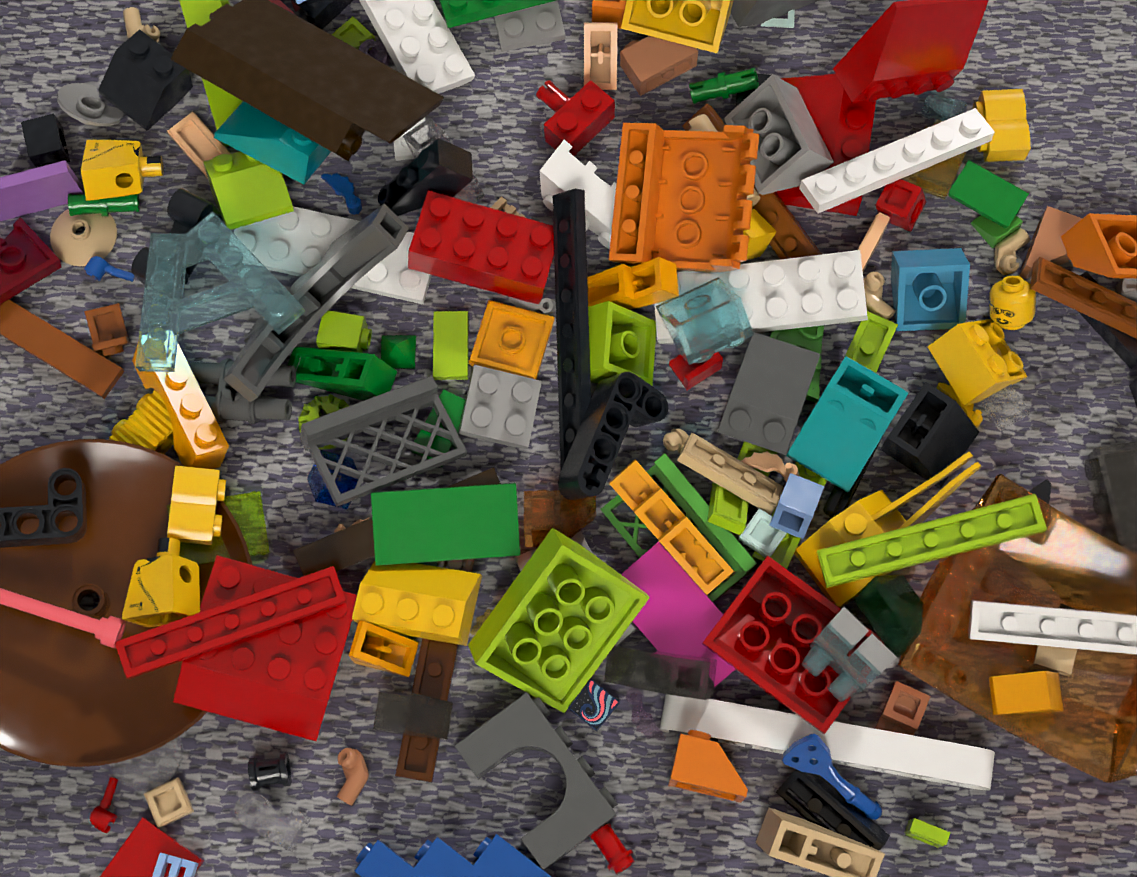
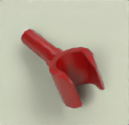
(100, 816)

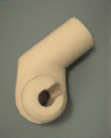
(133, 24)
(1006, 250)

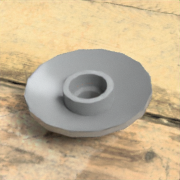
(84, 104)

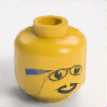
(1012, 303)

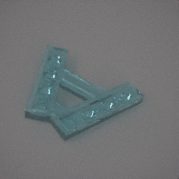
(169, 314)

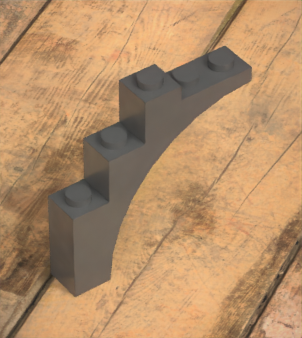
(317, 292)

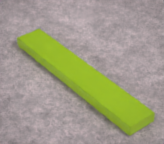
(931, 540)

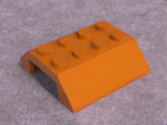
(684, 196)

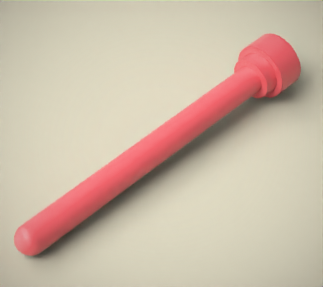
(105, 629)

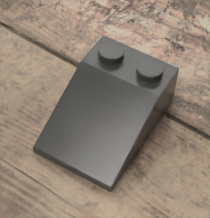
(769, 393)

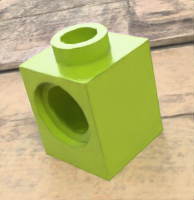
(343, 332)

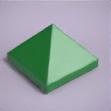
(399, 351)

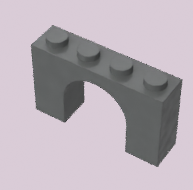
(523, 728)

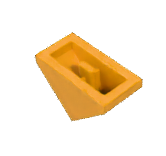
(382, 649)
(1026, 693)

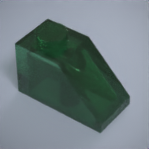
(892, 611)

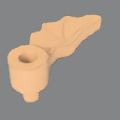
(771, 462)

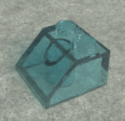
(705, 320)

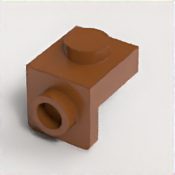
(107, 329)

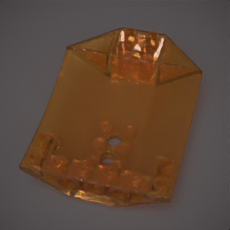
(1043, 570)

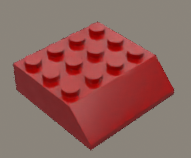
(271, 677)

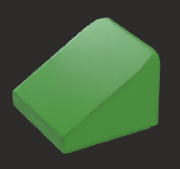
(992, 232)

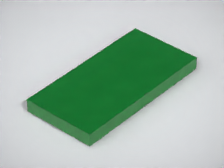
(445, 523)

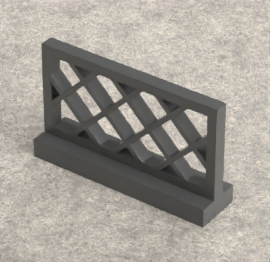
(370, 414)

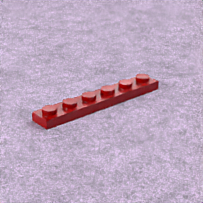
(230, 622)

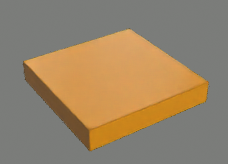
(512, 340)

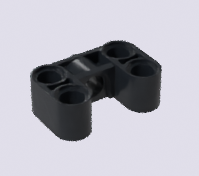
(186, 212)

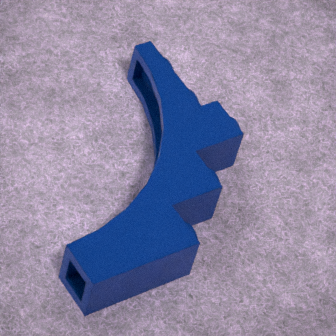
(438, 859)

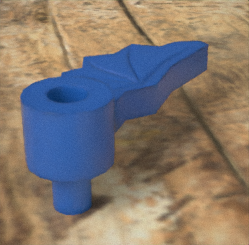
(346, 189)

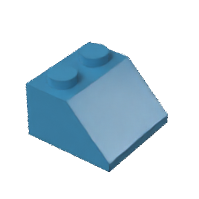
(929, 288)

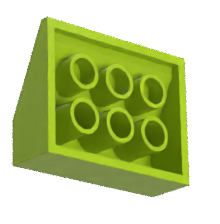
(557, 622)

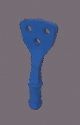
(824, 767)

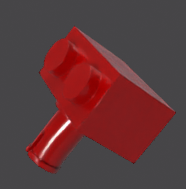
(577, 117)

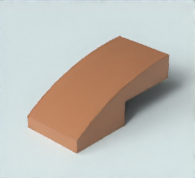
(903, 710)

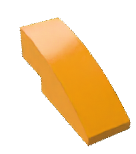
(635, 285)

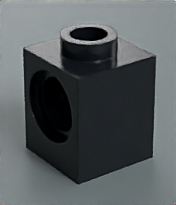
(45, 140)

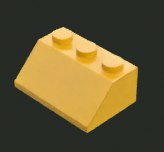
(680, 21)
(419, 601)

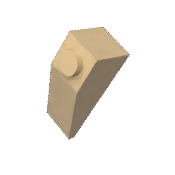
(816, 847)

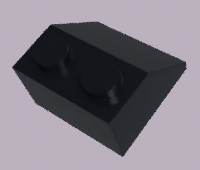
(144, 80)

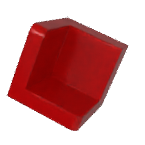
(696, 372)

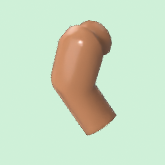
(355, 773)

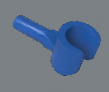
(98, 267)

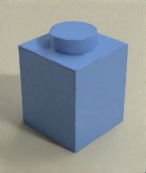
(796, 506)

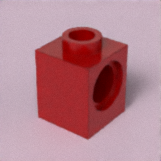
(902, 203)

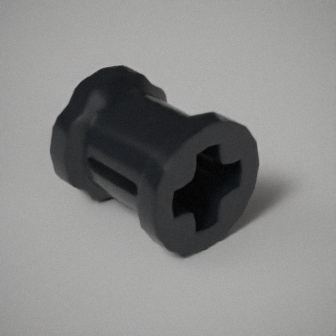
(269, 771)

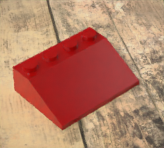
(911, 49)
(842, 125)
(771, 633)

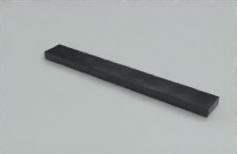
(571, 314)

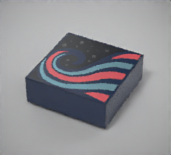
(594, 705)

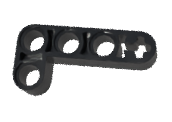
(622, 402)
(48, 515)

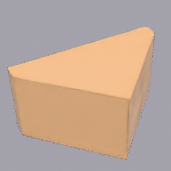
(600, 54)

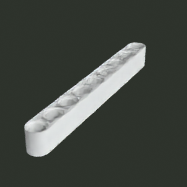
(848, 743)

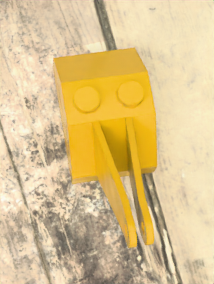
(873, 517)

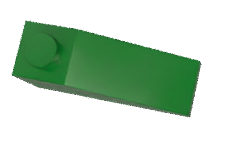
(343, 372)

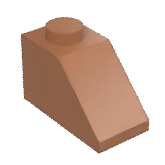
(655, 62)
(1047, 239)

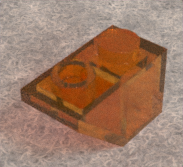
(551, 510)

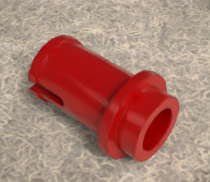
(612, 849)

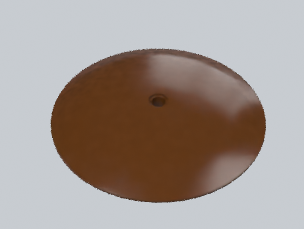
(58, 685)

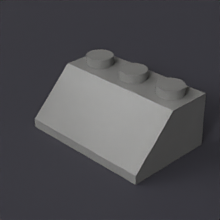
(788, 137)

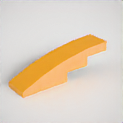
(671, 527)

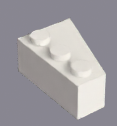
(565, 173)

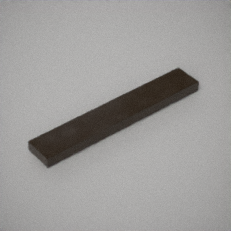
(357, 541)

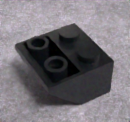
(930, 434)

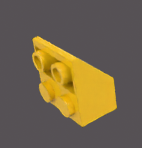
(977, 360)

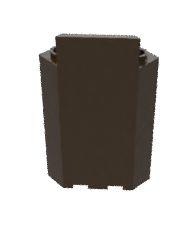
(303, 76)

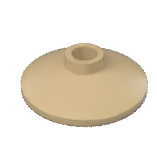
(77, 250)

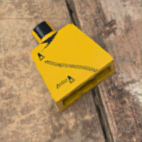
(116, 168)
(163, 587)

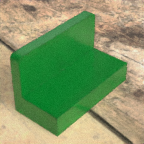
(988, 194)

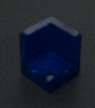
(343, 482)

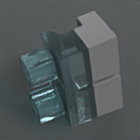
(832, 648)

